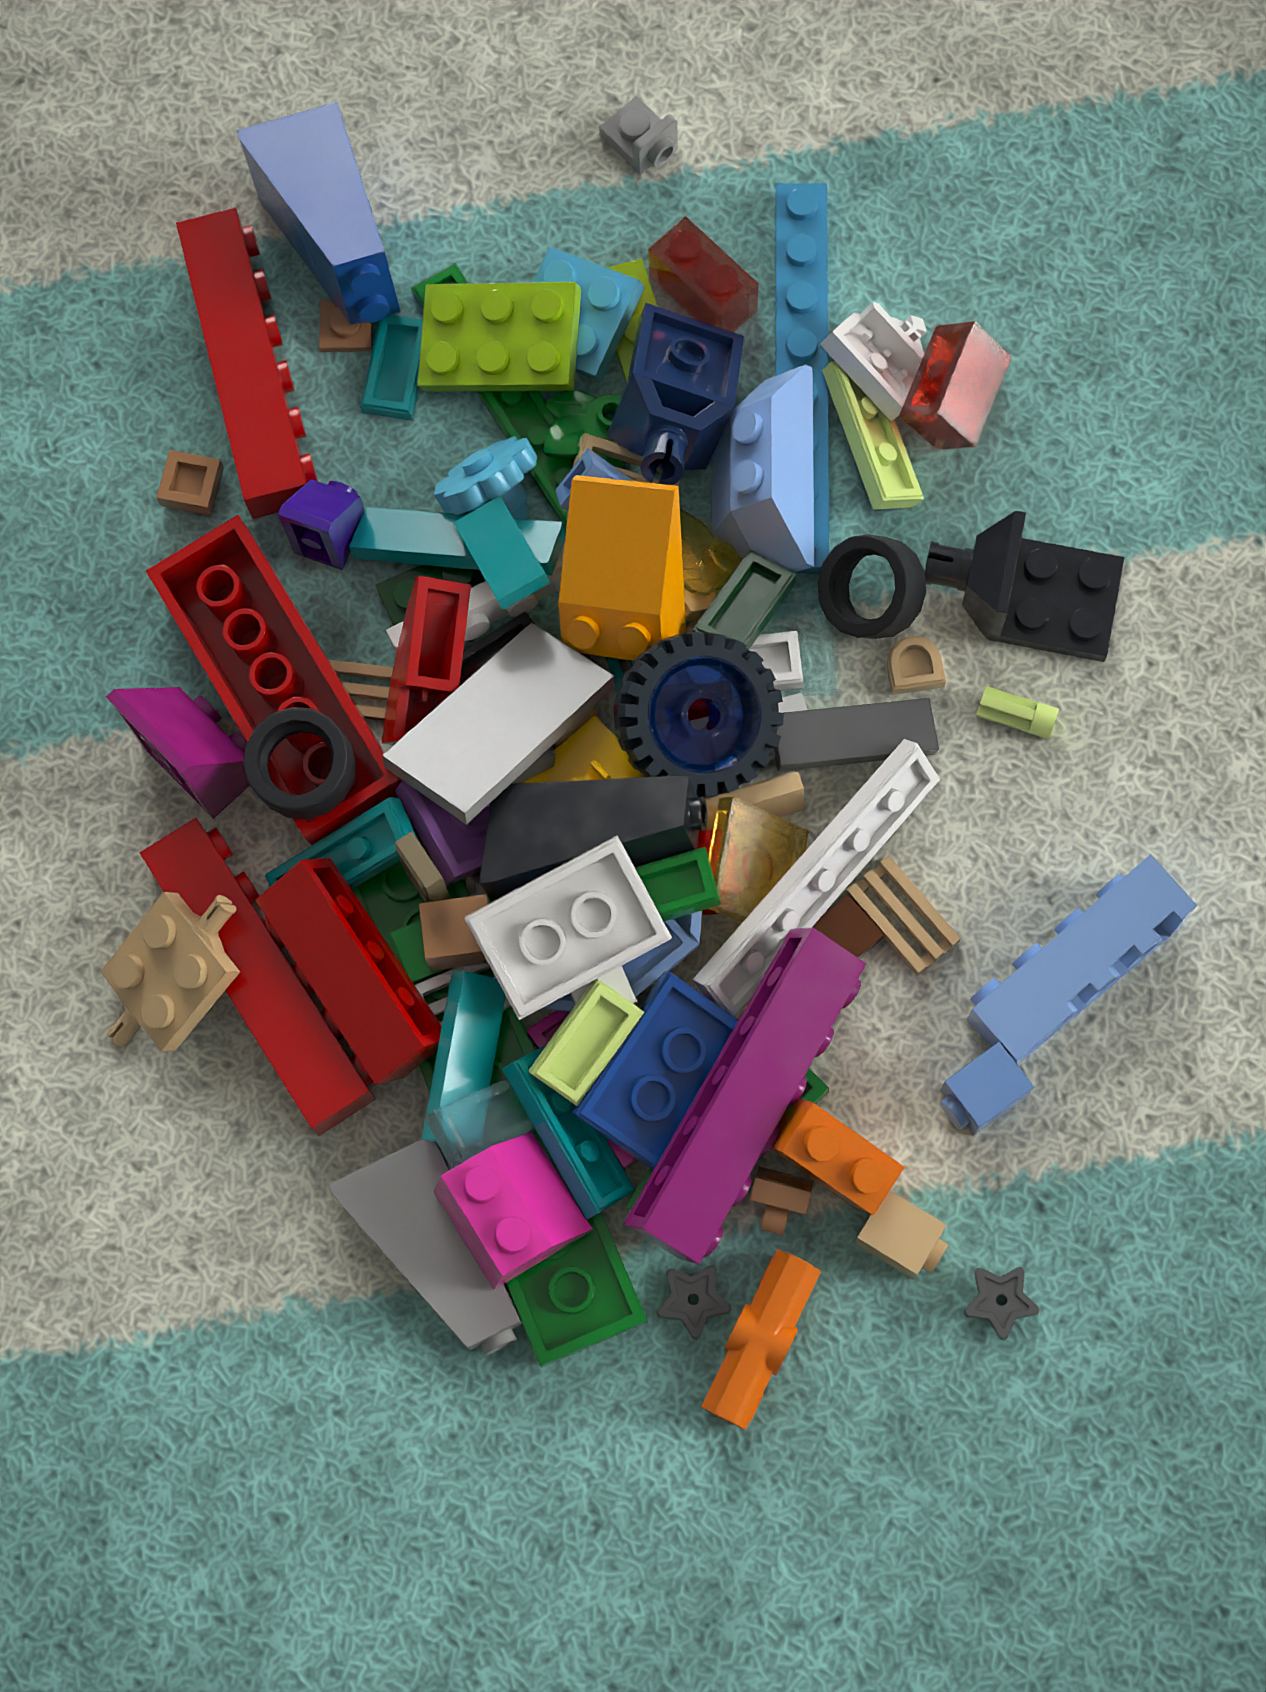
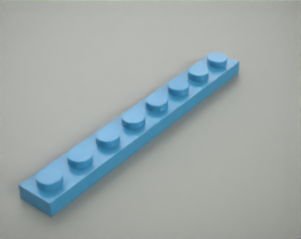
(803, 322)

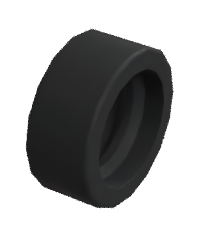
(836, 576)
(275, 730)

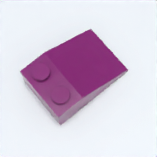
(186, 742)

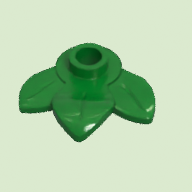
(575, 415)

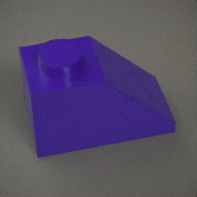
(322, 521)

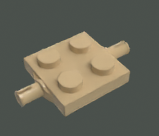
(170, 971)

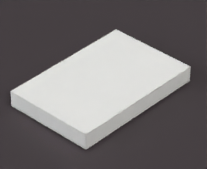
(568, 927)

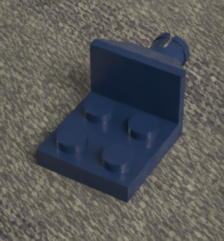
(677, 393)

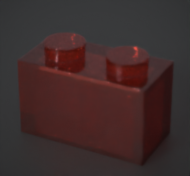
(702, 277)
(955, 385)

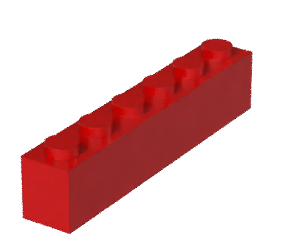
(244, 360)
(267, 989)

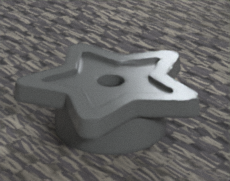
(985, 1305)
(693, 1316)

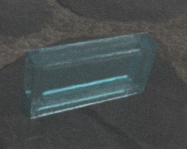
(478, 1122)

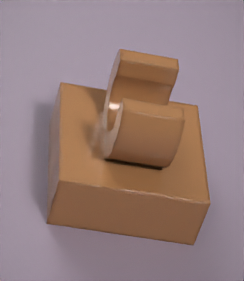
(781, 1194)

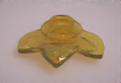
(706, 561)

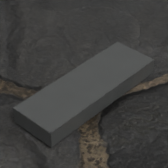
(853, 733)

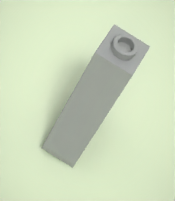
(408, 1223)

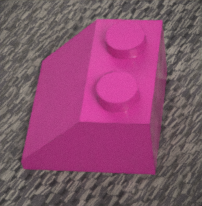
(510, 1208)

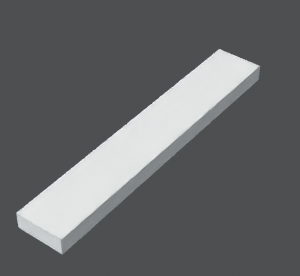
(818, 875)

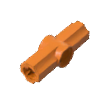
(761, 1339)

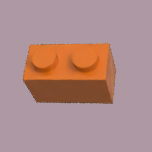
(835, 1156)

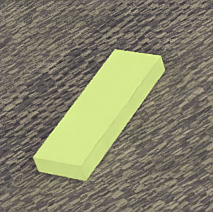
(874, 444)

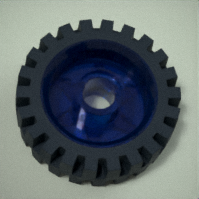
(739, 702)

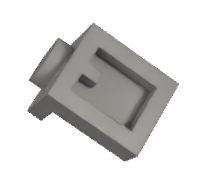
(641, 135)

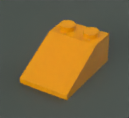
(621, 567)

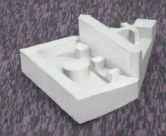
(879, 355)

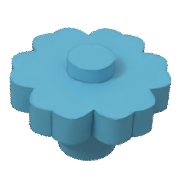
(488, 475)

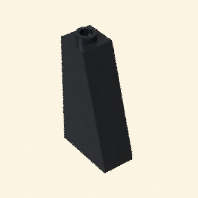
(553, 822)

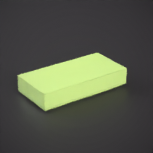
(586, 1041)

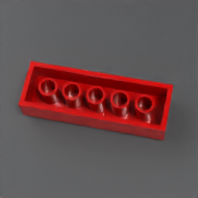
(267, 662)

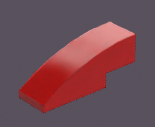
(427, 654)

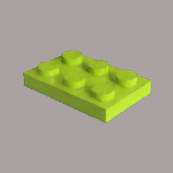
(499, 337)

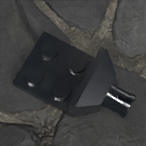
(1032, 589)

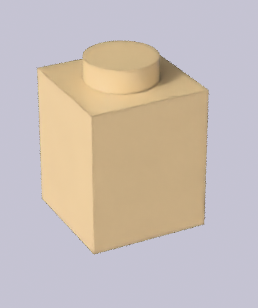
(903, 1236)

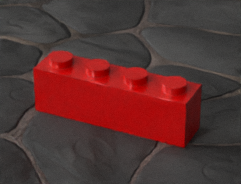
(351, 970)

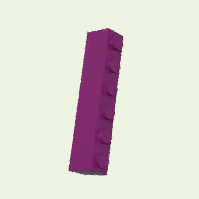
(746, 1095)

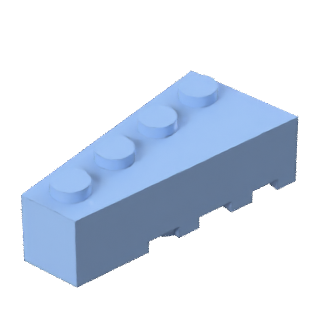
(1082, 960)

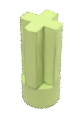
(1017, 712)

